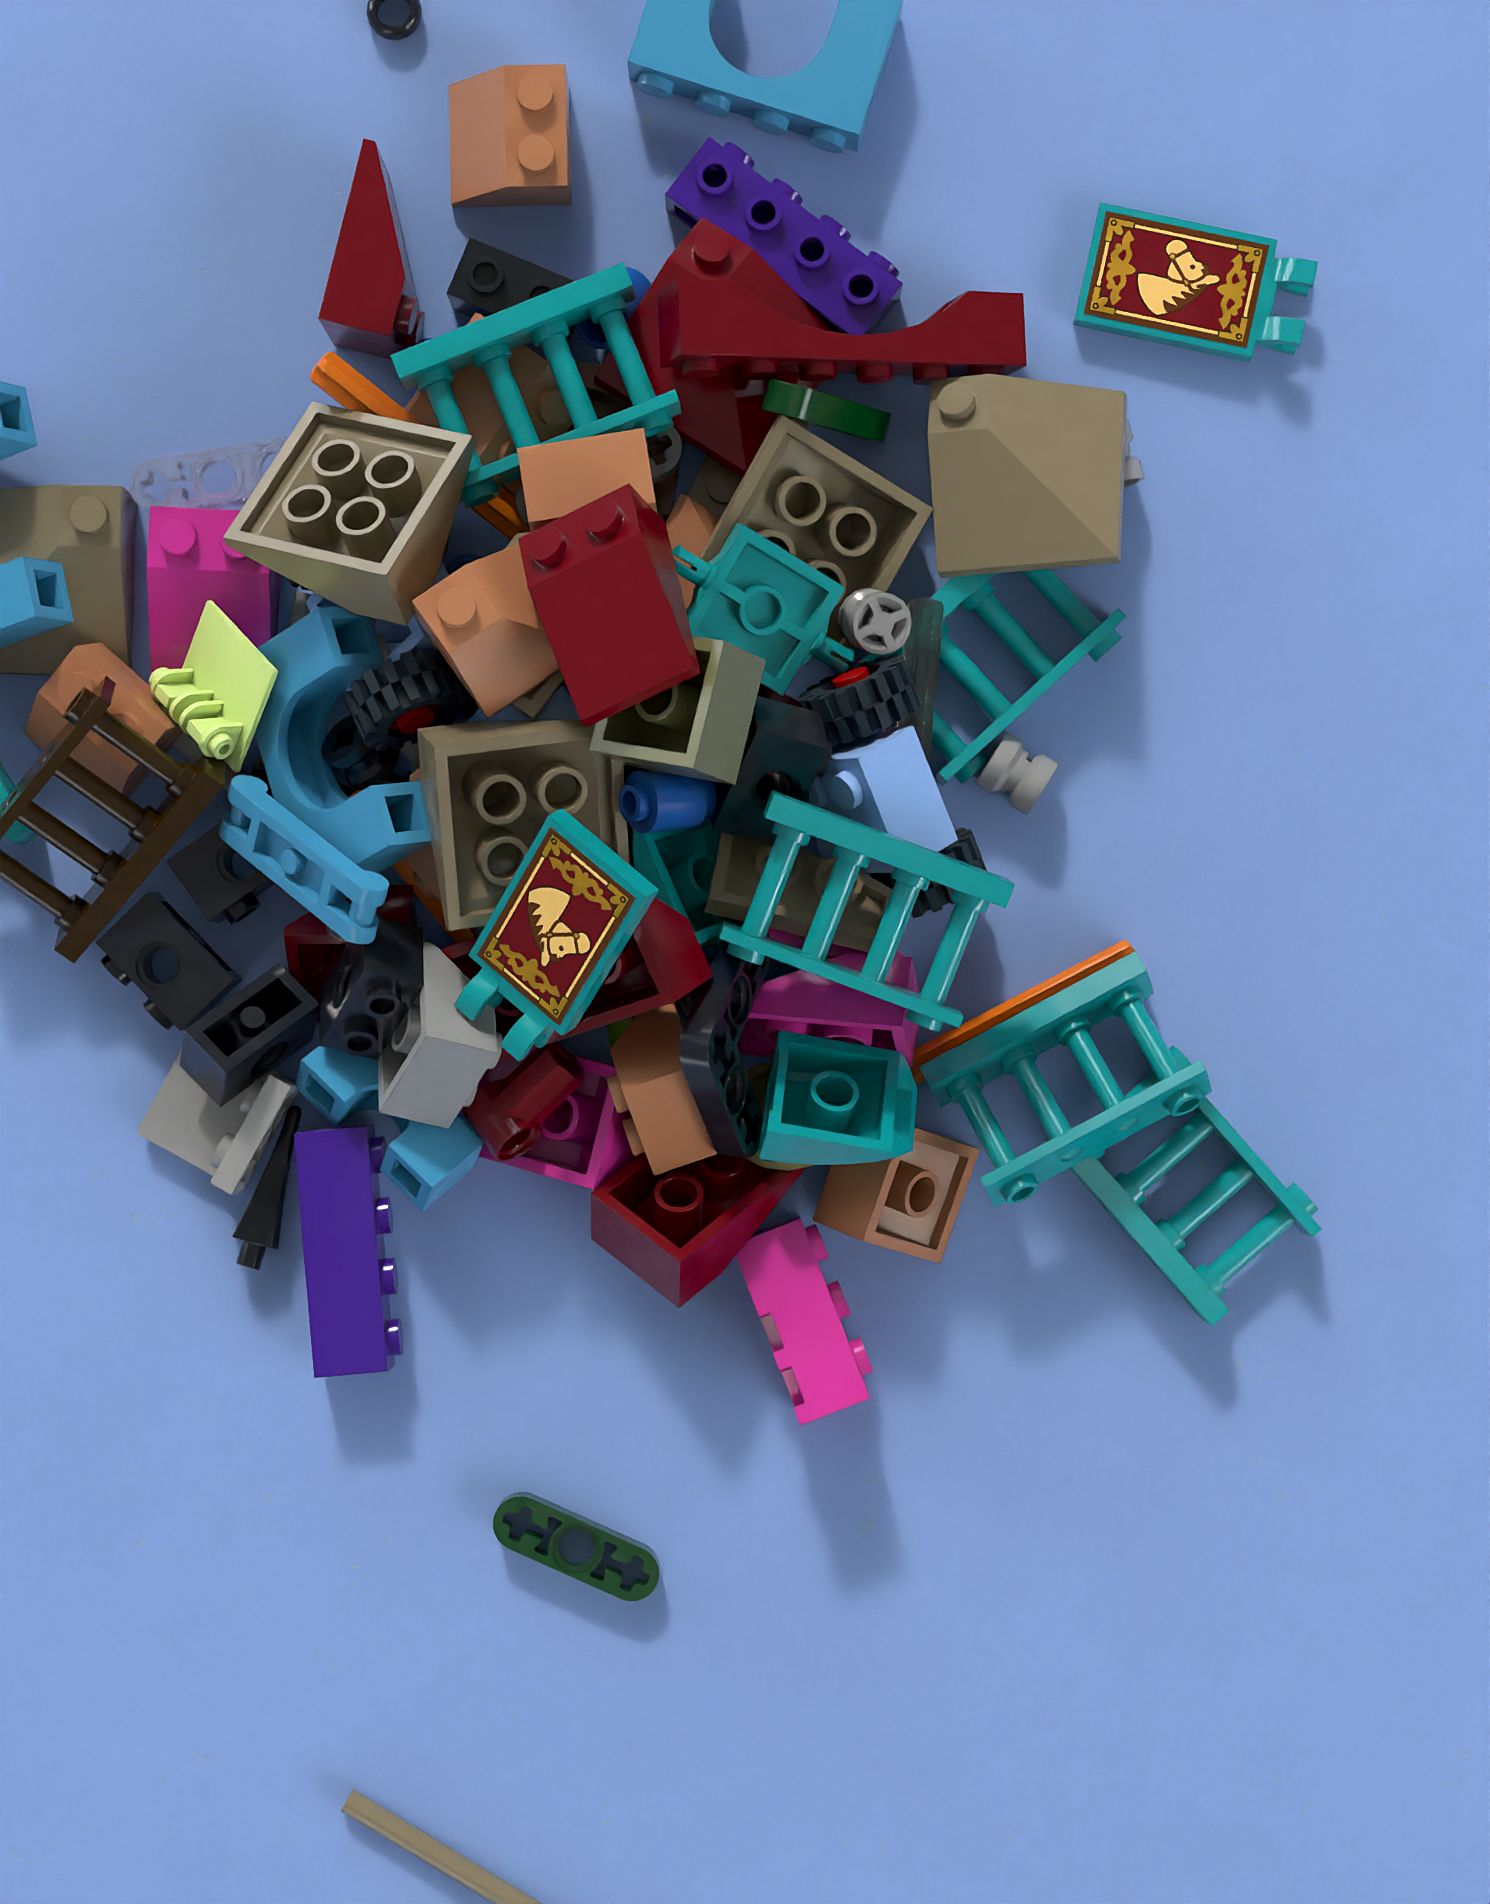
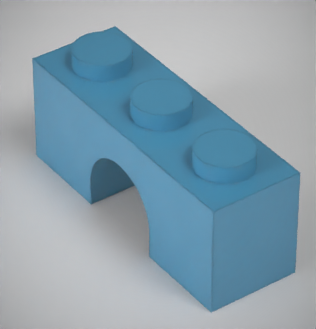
(423, 1157)

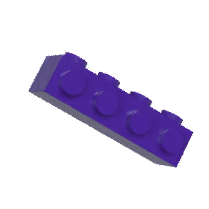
(807, 252)

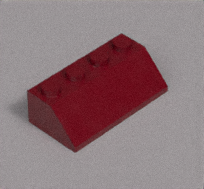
(651, 972)

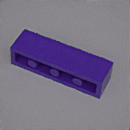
(346, 1251)

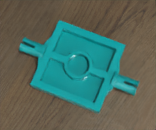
(764, 605)

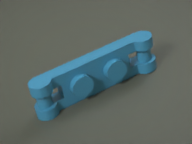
(302, 861)

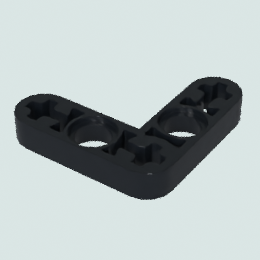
(712, 1058)

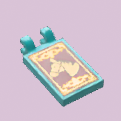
(1189, 285)
(555, 933)

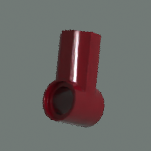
(511, 1110)

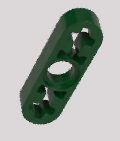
(826, 410)
(623, 1552)

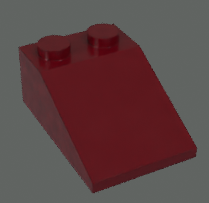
(370, 285)
(610, 603)
(685, 1222)

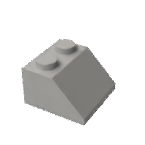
(436, 1050)

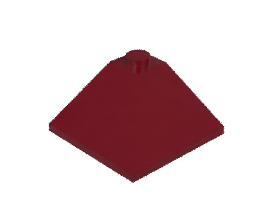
(720, 411)

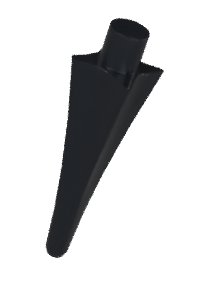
(263, 1215)

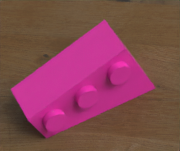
(804, 1319)

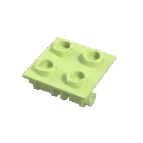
(218, 689)

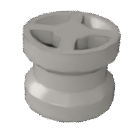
(886, 627)

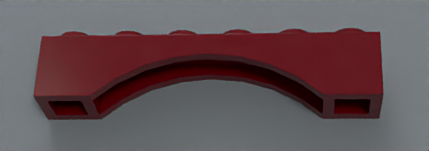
(726, 327)

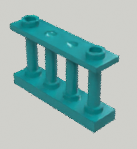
(546, 323)
(976, 595)
(912, 871)
(1066, 1021)
(1165, 1238)

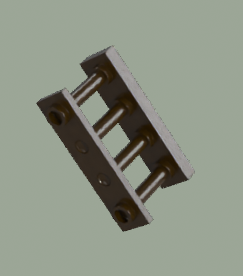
(151, 829)

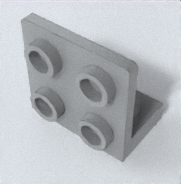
(215, 1138)

